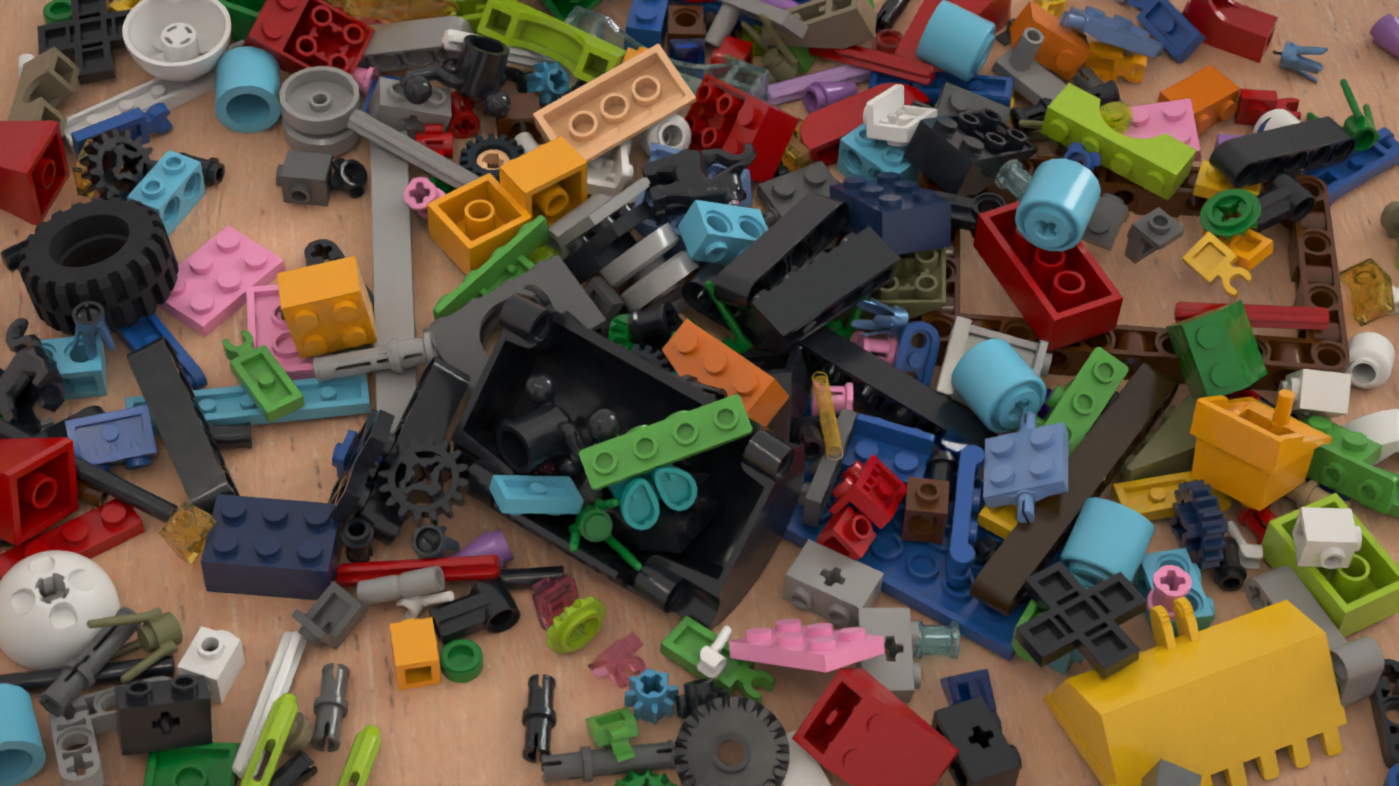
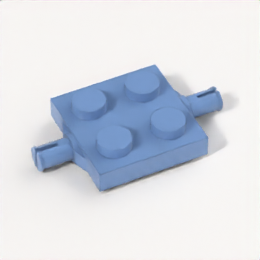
(1114, 30)
(1026, 466)

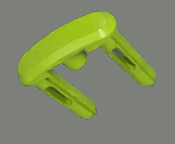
(276, 732)

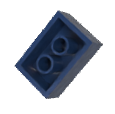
(897, 210)
(271, 547)

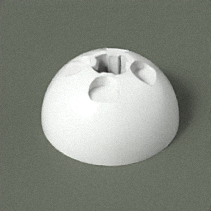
(177, 37)
(53, 629)

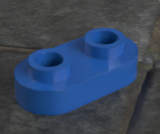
(919, 359)

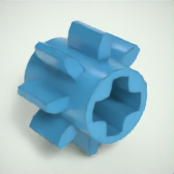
(549, 81)
(651, 696)

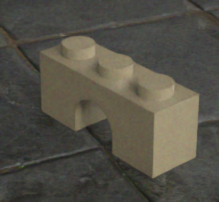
(43, 86)

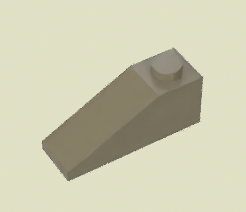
(830, 24)

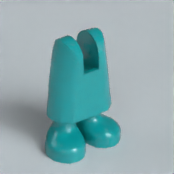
(641, 494)

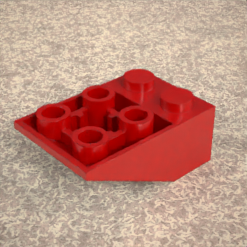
(309, 35)
(730, 117)
(872, 735)

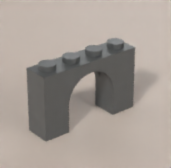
(464, 334)

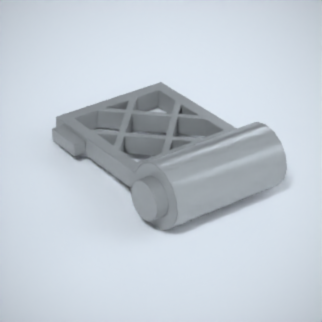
(587, 215)

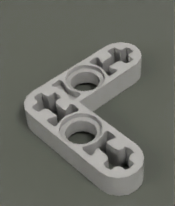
(81, 727)

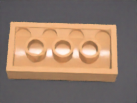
(616, 105)

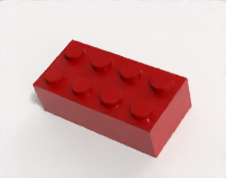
(1057, 292)

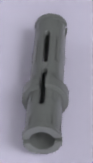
(80, 672)
(602, 762)

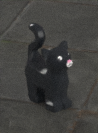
(689, 181)
(28, 380)

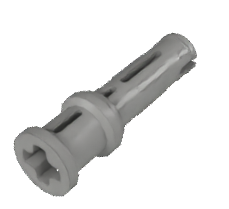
(395, 356)

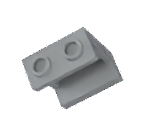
(966, 336)

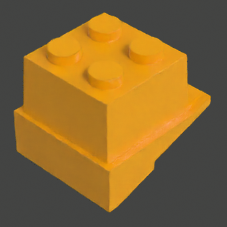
(1252, 448)

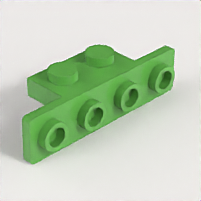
(504, 264)
(1085, 396)
(665, 442)
(1347, 465)

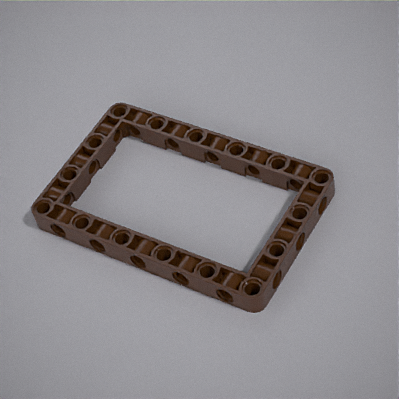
(1311, 267)

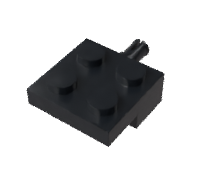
(605, 241)

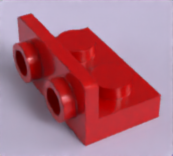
(871, 489)

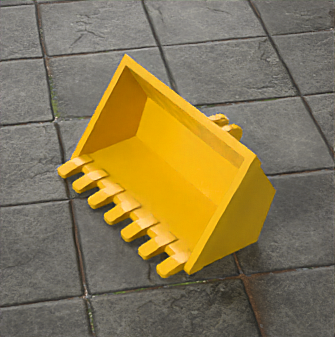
(1208, 699)

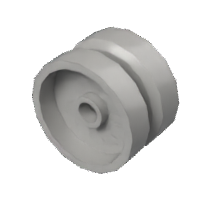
(317, 110)
(649, 269)

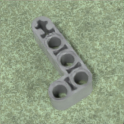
(411, 43)
(1355, 663)

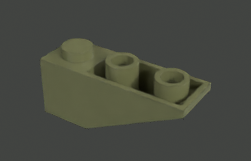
(1165, 450)

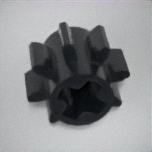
(696, 694)

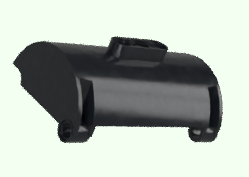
(754, 475)

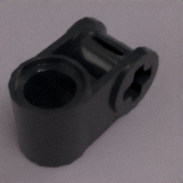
(654, 327)

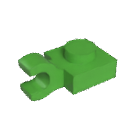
(613, 732)

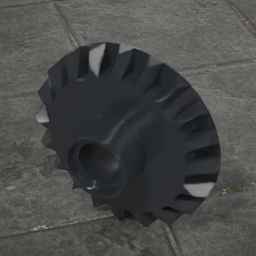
(735, 720)

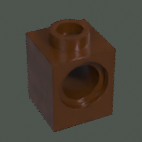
(684, 22)
(520, 117)
(925, 510)

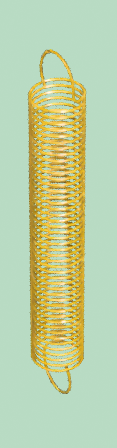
(829, 403)

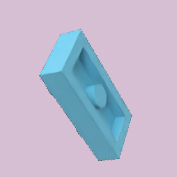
(536, 494)

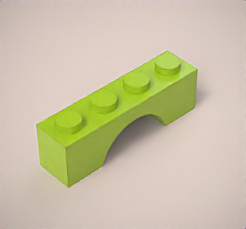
(536, 31)
(1152, 163)

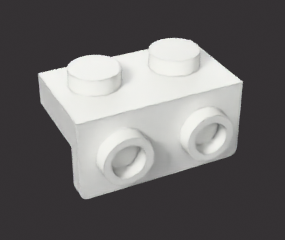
(892, 120)
(610, 171)

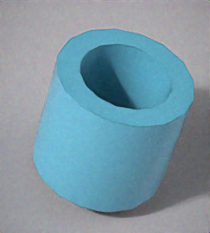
(956, 41)
(247, 89)
(1057, 205)
(998, 385)
(1106, 541)
(20, 738)

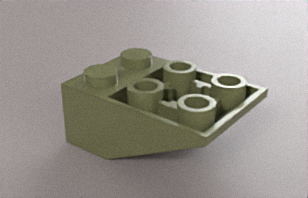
(916, 286)

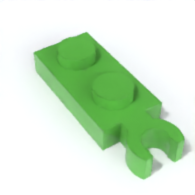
(263, 378)
(684, 648)

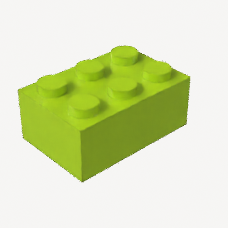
(1349, 595)

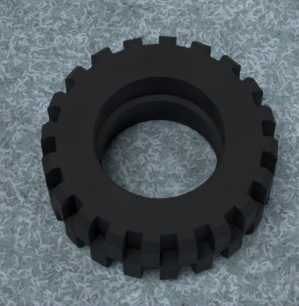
(99, 254)

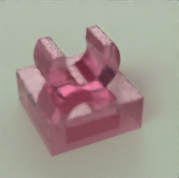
(552, 598)
(616, 657)

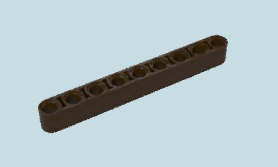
(1090, 471)

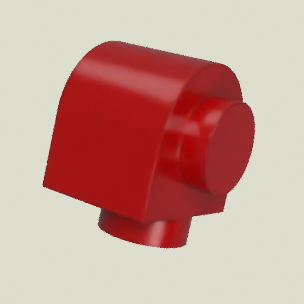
(734, 47)
(847, 533)

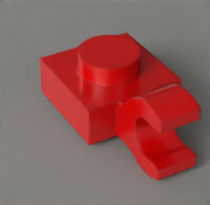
(1255, 103)

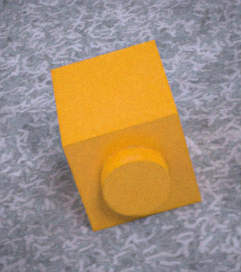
(415, 653)

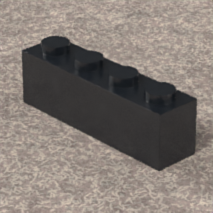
(821, 290)

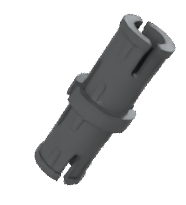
(330, 707)

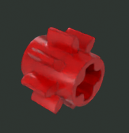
(436, 139)

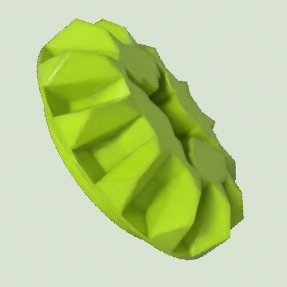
(576, 625)

